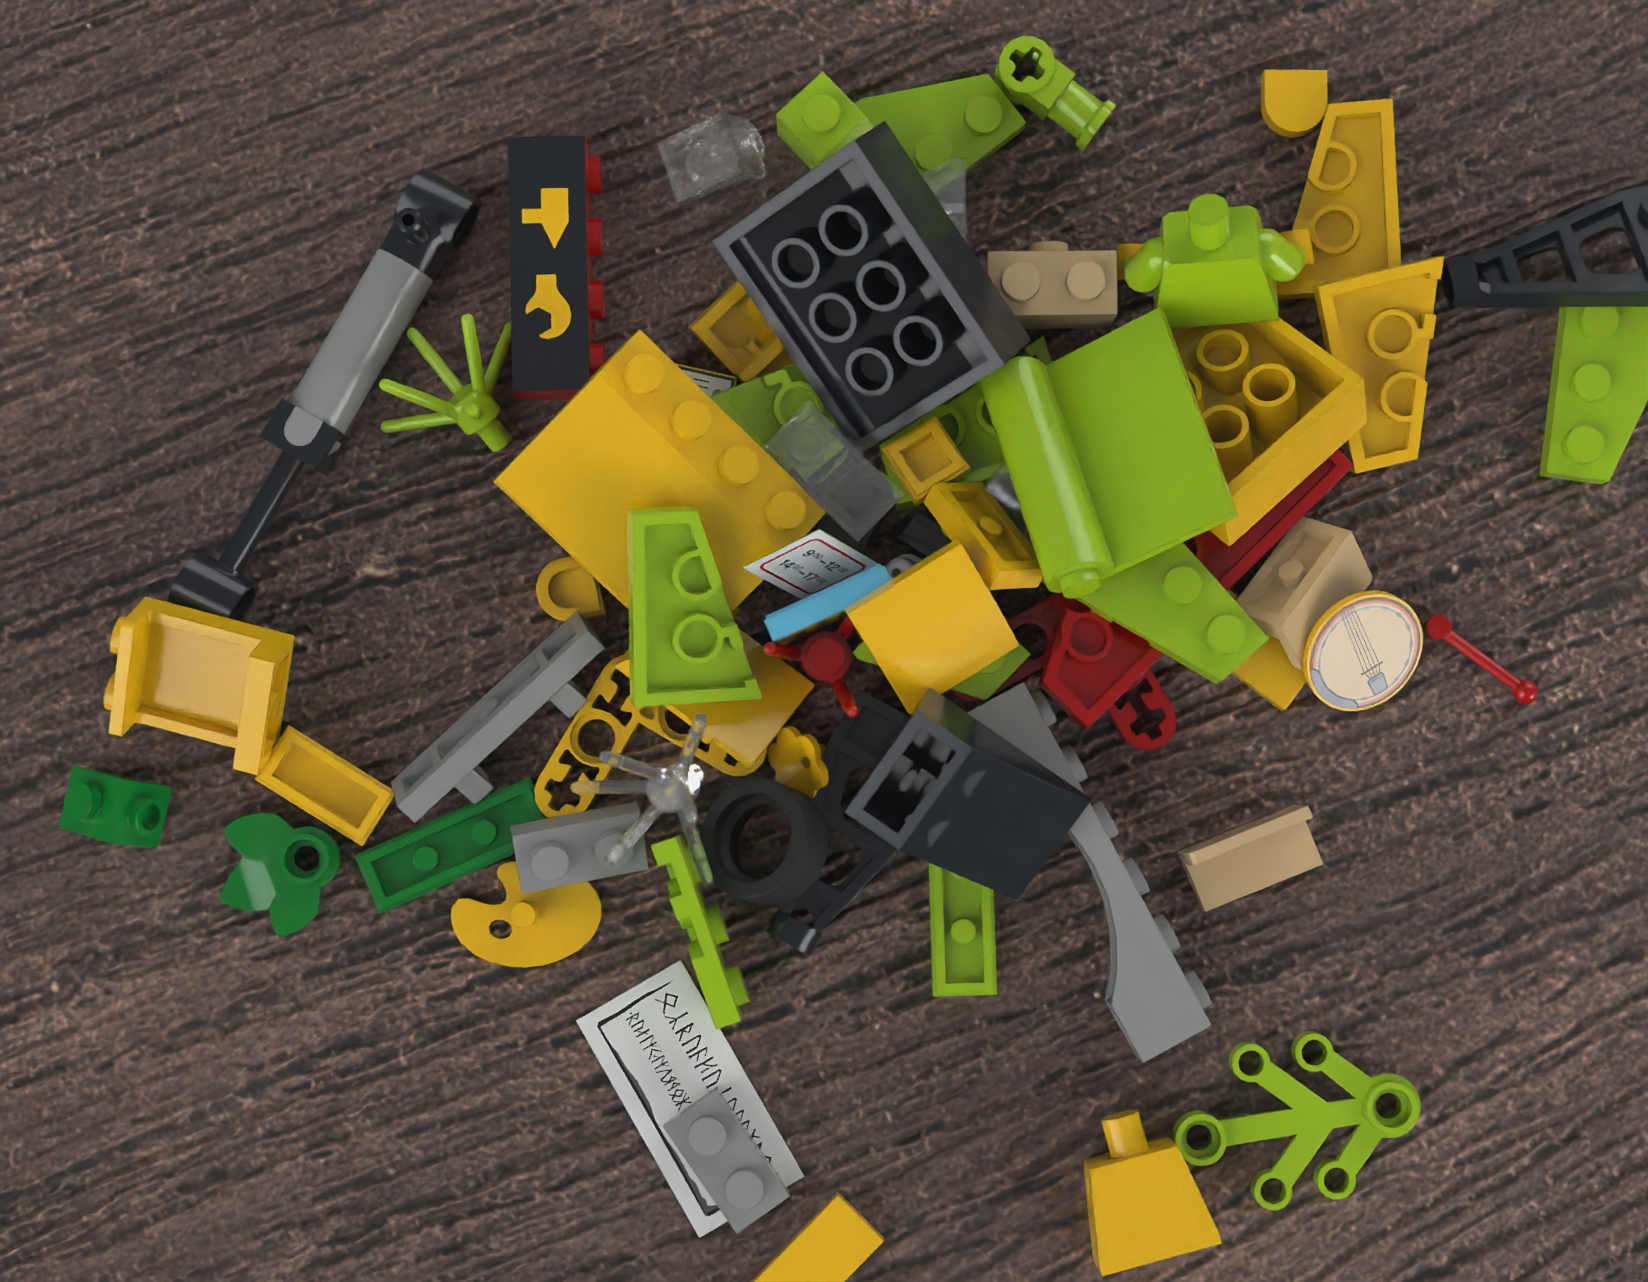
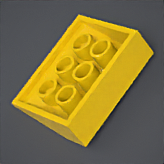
(654, 440)

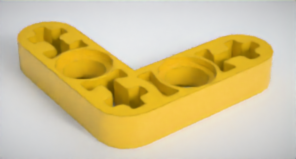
(650, 716)

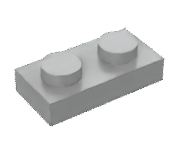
(574, 847)
(726, 1160)

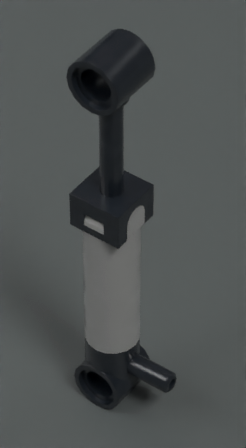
(310, 428)

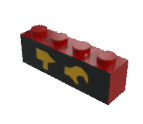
(553, 265)

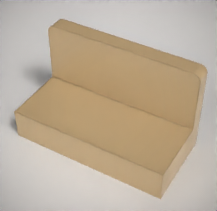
(1302, 580)
(1251, 857)

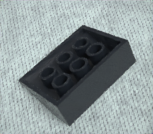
(872, 289)

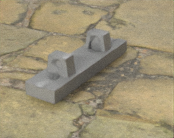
(457, 753)

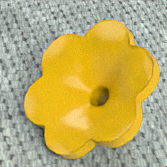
(798, 761)

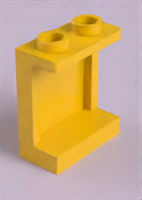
(200, 678)

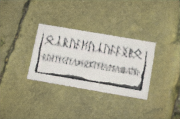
(665, 1057)

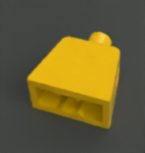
(1142, 1199)

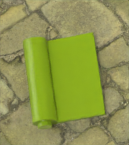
(1107, 454)

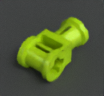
(1050, 90)

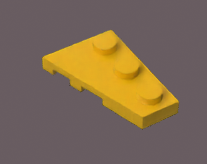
(1349, 197)
(1383, 333)

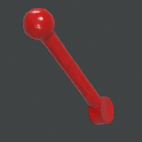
(1440, 627)

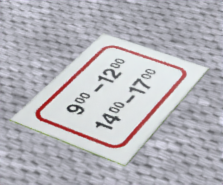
(810, 564)

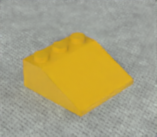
(1269, 407)

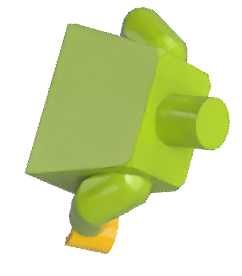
(1214, 264)

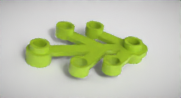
(1308, 1120)

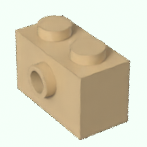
(1056, 285)

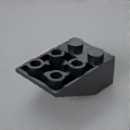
(966, 799)

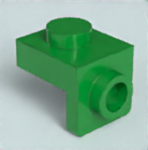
(115, 808)

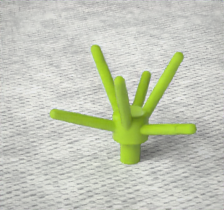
(471, 404)

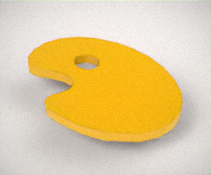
(543, 922)

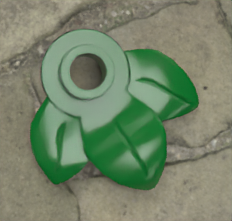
(272, 872)

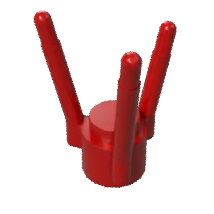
(825, 659)

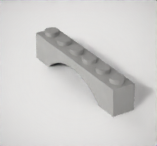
(1145, 983)

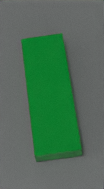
(447, 847)

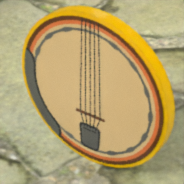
(1362, 650)

